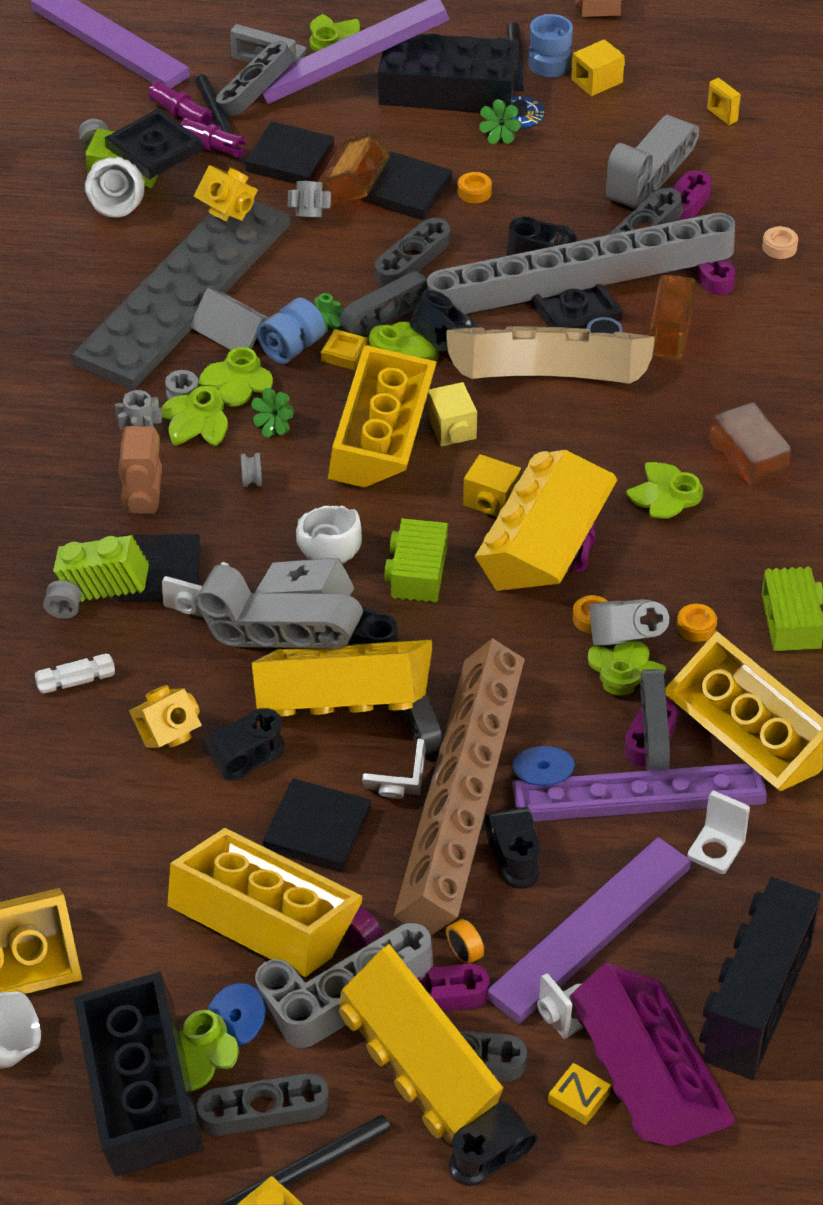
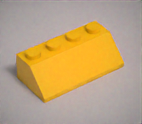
(380, 417)
(544, 521)
(343, 677)
(750, 713)
(262, 900)
(36, 943)
(418, 1045)

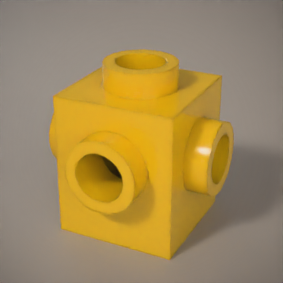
(226, 193)
(166, 717)

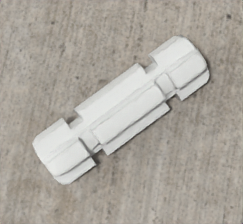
(74, 673)

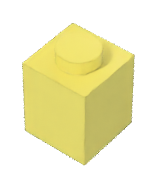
(452, 414)

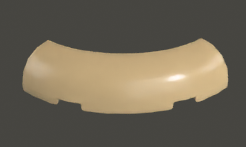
(549, 353)

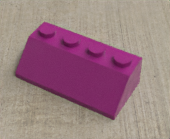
(650, 1056)

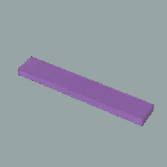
(113, 40)
(357, 48)
(639, 792)
(589, 928)

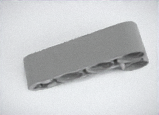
(642, 170)
(274, 619)
(315, 998)

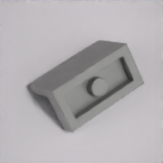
(249, 42)
(227, 320)

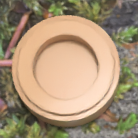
(780, 242)

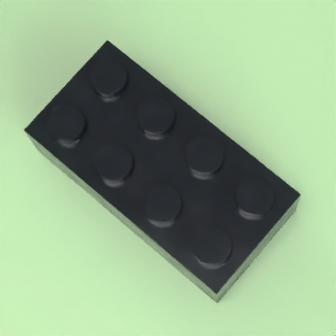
(449, 72)
(759, 977)
(138, 1074)

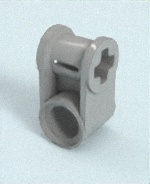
(620, 621)

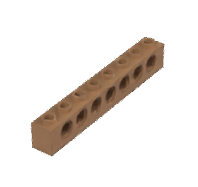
(460, 788)

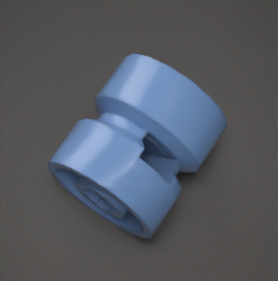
(550, 45)
(291, 330)

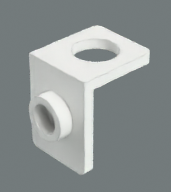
(181, 595)
(396, 787)
(724, 824)
(556, 1006)

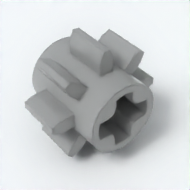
(309, 199)
(138, 410)

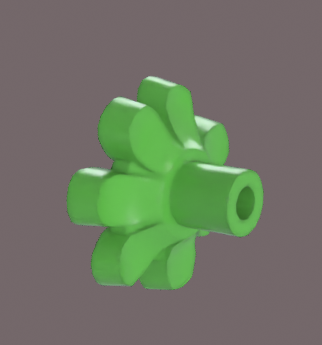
(500, 122)
(329, 310)
(273, 412)

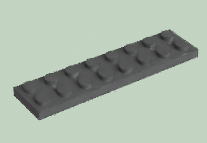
(165, 303)

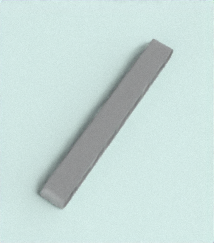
(587, 263)

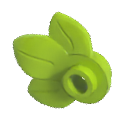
(327, 33)
(402, 339)
(237, 376)
(191, 418)
(666, 491)
(621, 666)
(207, 1046)

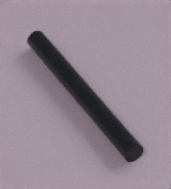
(321, 1156)

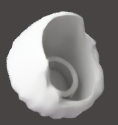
(114, 187)
(329, 533)
(18, 1028)

